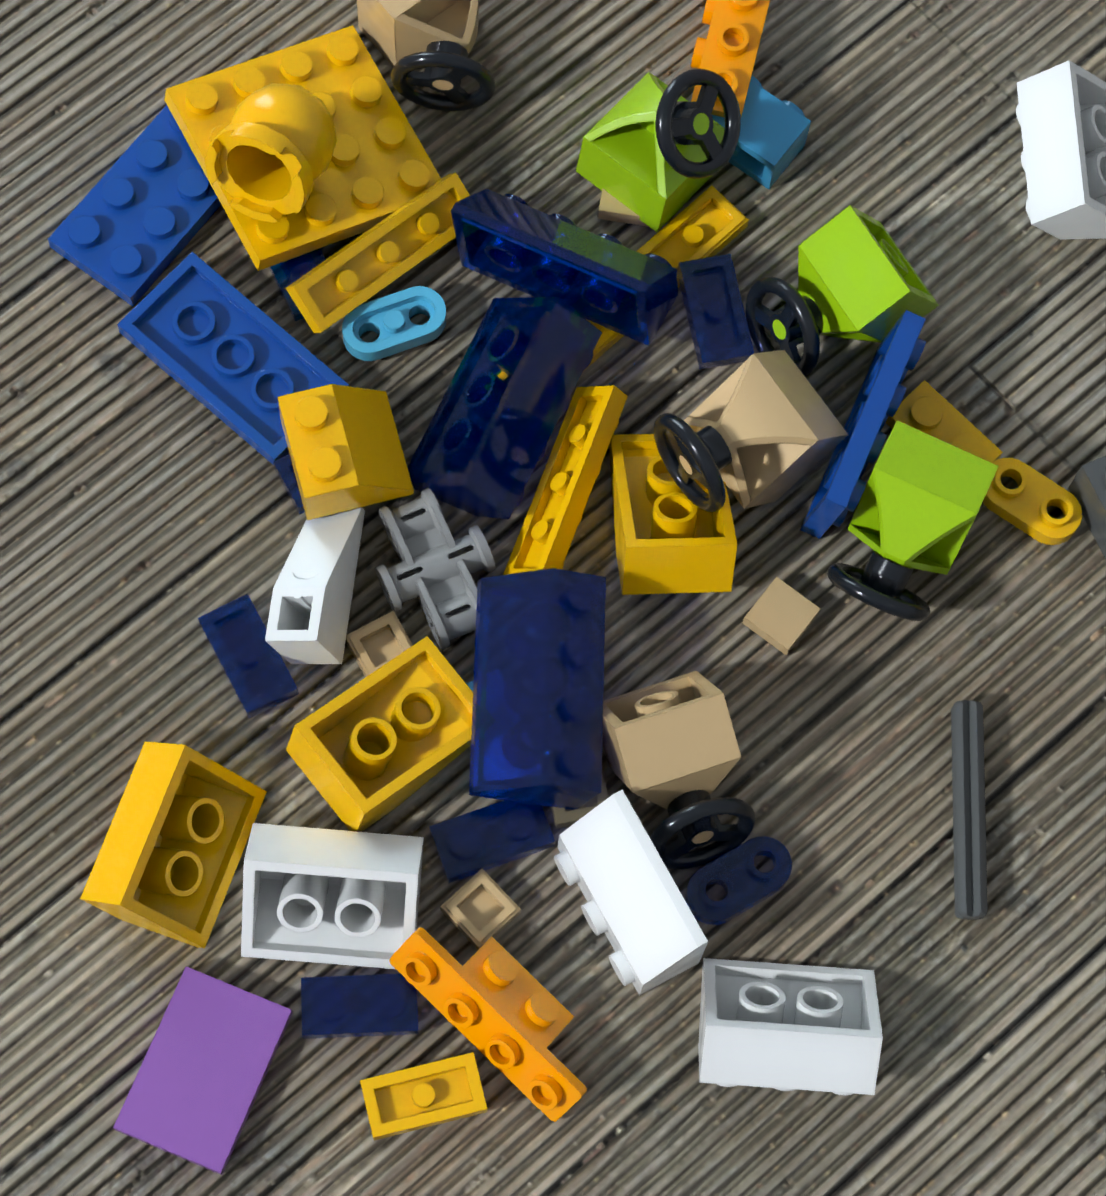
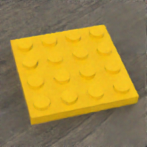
(374, 161)

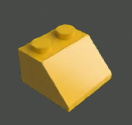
(343, 448)

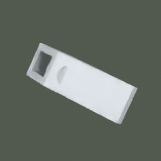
(316, 590)

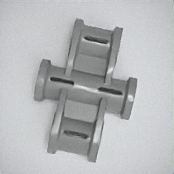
(433, 566)

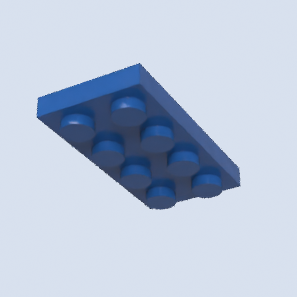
(139, 212)
(224, 352)
(877, 399)

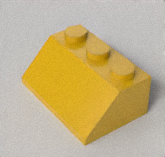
(174, 843)

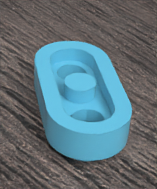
(391, 321)

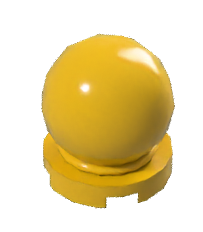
(272, 151)

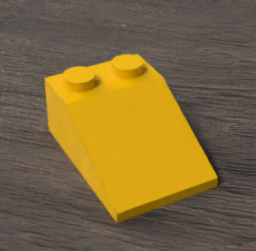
(659, 533)
(385, 735)

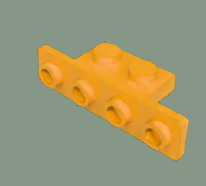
(730, 44)
(499, 1013)

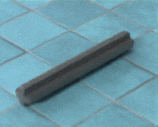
(969, 810)

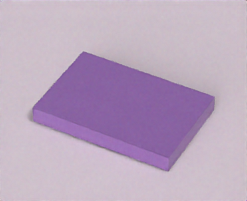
(203, 1070)

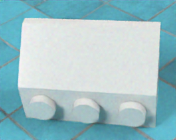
(1064, 151)
(329, 895)
(630, 895)
(789, 1027)

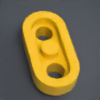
(1027, 504)

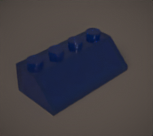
(558, 259)
(498, 430)
(538, 688)

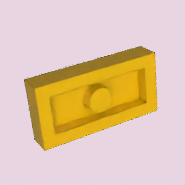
(934, 415)
(423, 1096)

